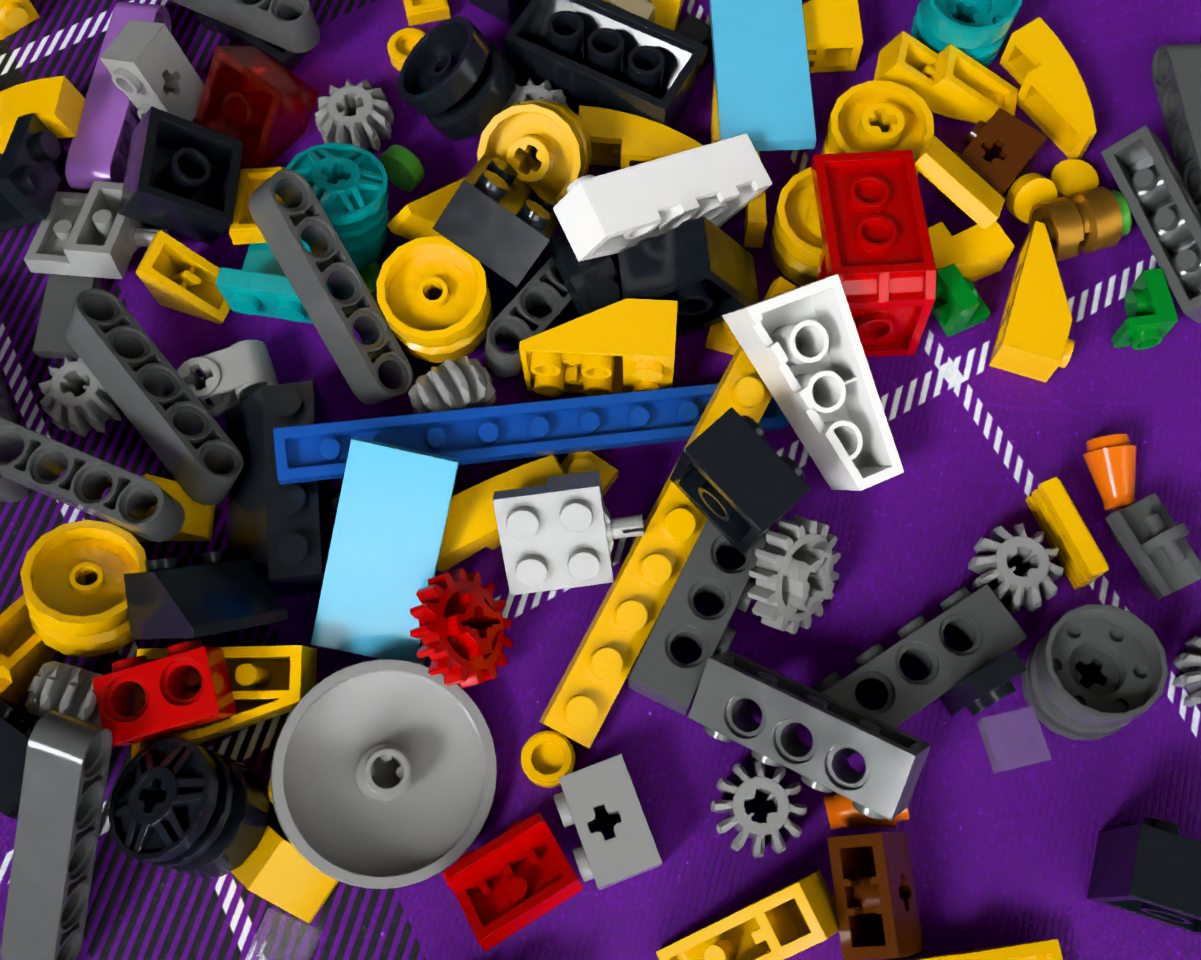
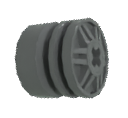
(1114, 653)

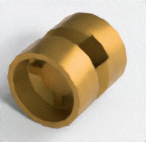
(1080, 223)

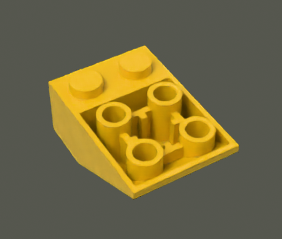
(605, 351)

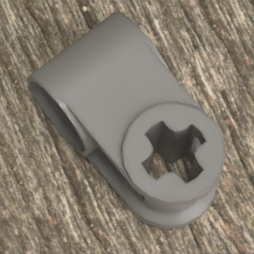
(229, 374)

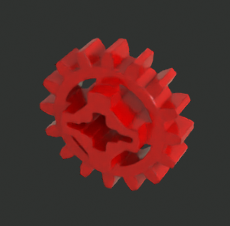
(461, 628)

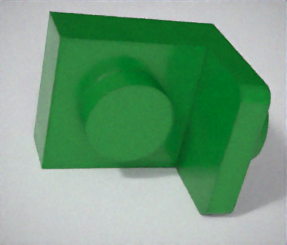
(957, 302)
(1149, 312)

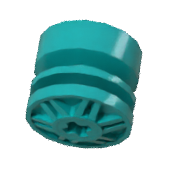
(969, 25)
(353, 195)

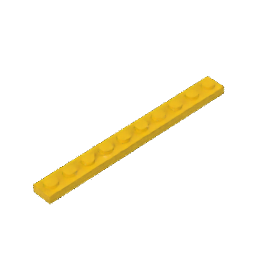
(646, 574)

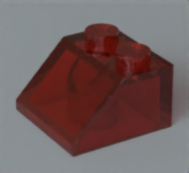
(255, 103)

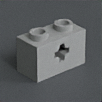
(153, 70)
(608, 788)

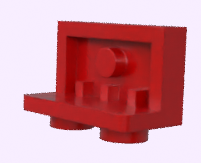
(512, 880)

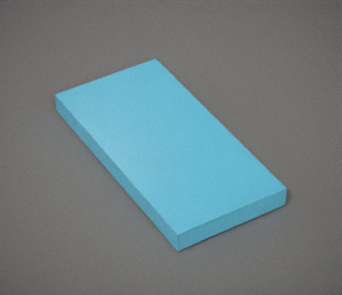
(762, 73)
(383, 548)

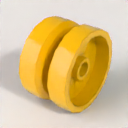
(879, 119)
(553, 131)
(796, 230)
(435, 299)
(78, 586)

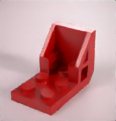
(877, 245)

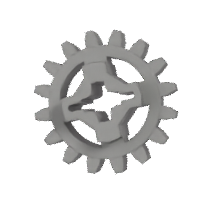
(794, 574)

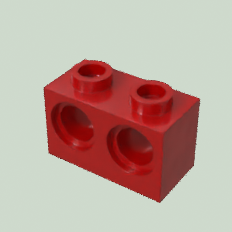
(166, 703)

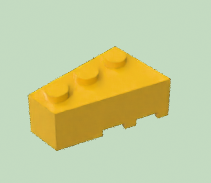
(263, 684)

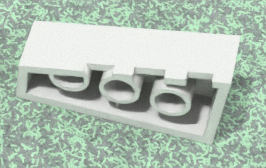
(651, 198)
(821, 381)

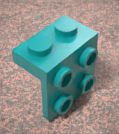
(261, 287)

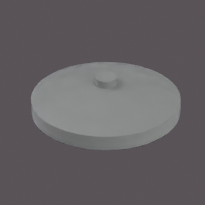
(383, 774)

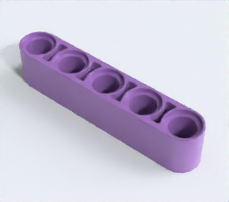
(108, 115)

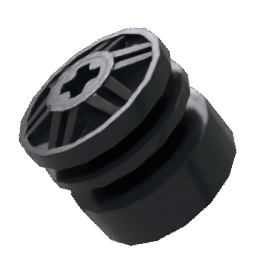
(188, 809)

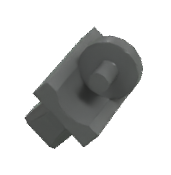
(1155, 546)

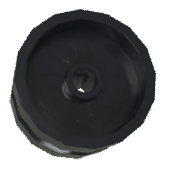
(456, 78)

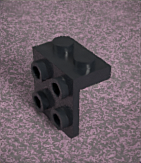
(29, 173)

